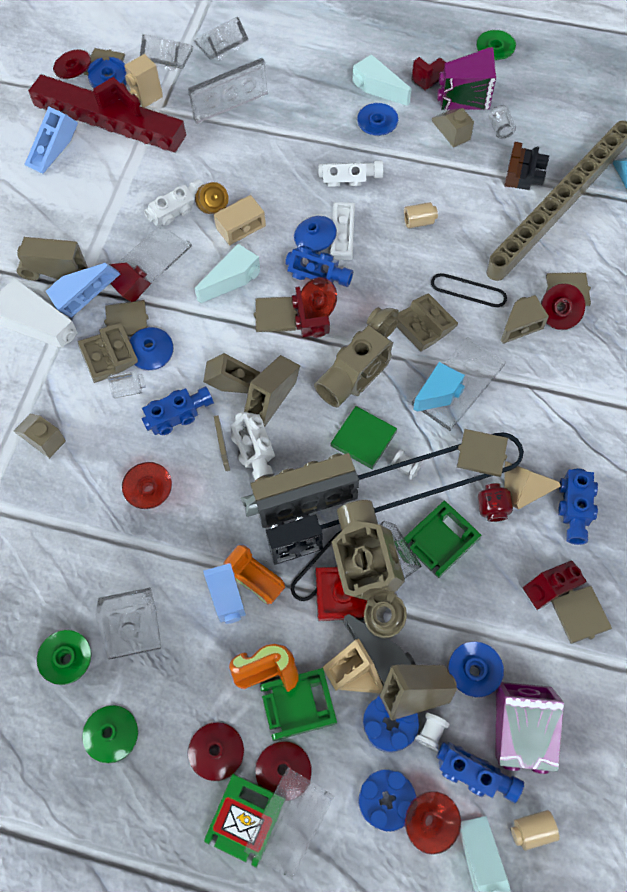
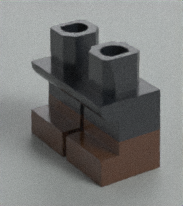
(522, 167)

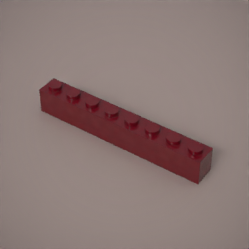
(81, 105)

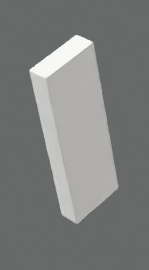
(344, 221)

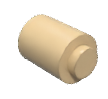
(420, 215)
(535, 830)

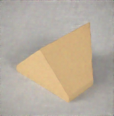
(527, 485)
(353, 670)

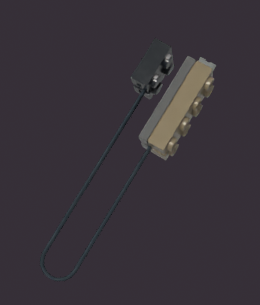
(319, 487)

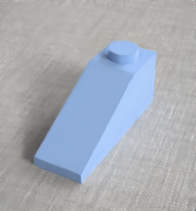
(51, 139)
(79, 288)
(225, 593)

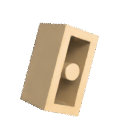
(143, 80)
(239, 219)

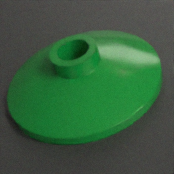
(501, 42)
(54, 649)
(119, 743)

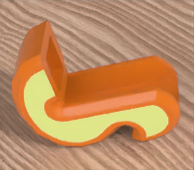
(254, 575)
(263, 665)

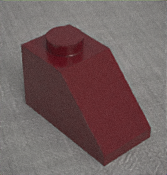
(131, 281)

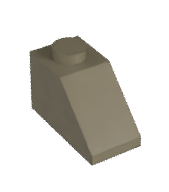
(455, 126)
(525, 318)
(229, 374)
(40, 434)

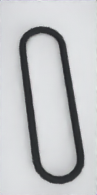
(469, 282)
(307, 568)

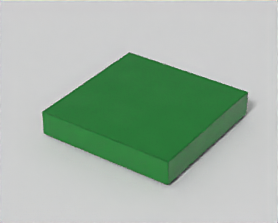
(364, 437)

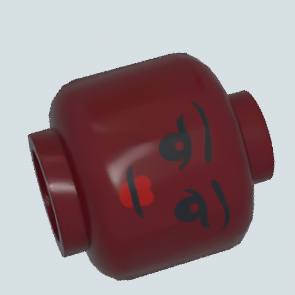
(495, 503)

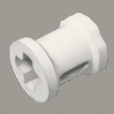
(410, 470)
(432, 731)

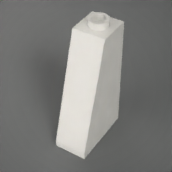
(32, 316)

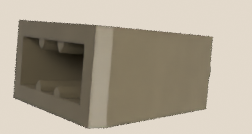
(51, 256)
(271, 388)
(417, 689)

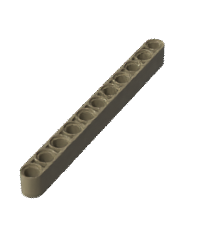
(557, 202)

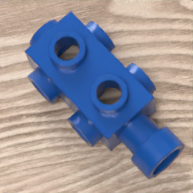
(315, 266)
(174, 410)
(573, 497)
(474, 773)

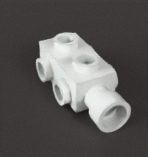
(345, 175)
(172, 204)
(253, 443)

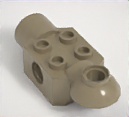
(361, 360)
(370, 566)

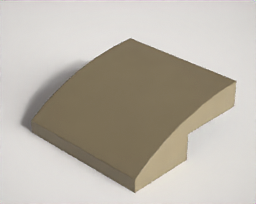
(425, 322)
(107, 352)

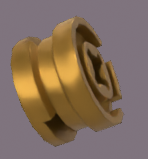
(211, 197)

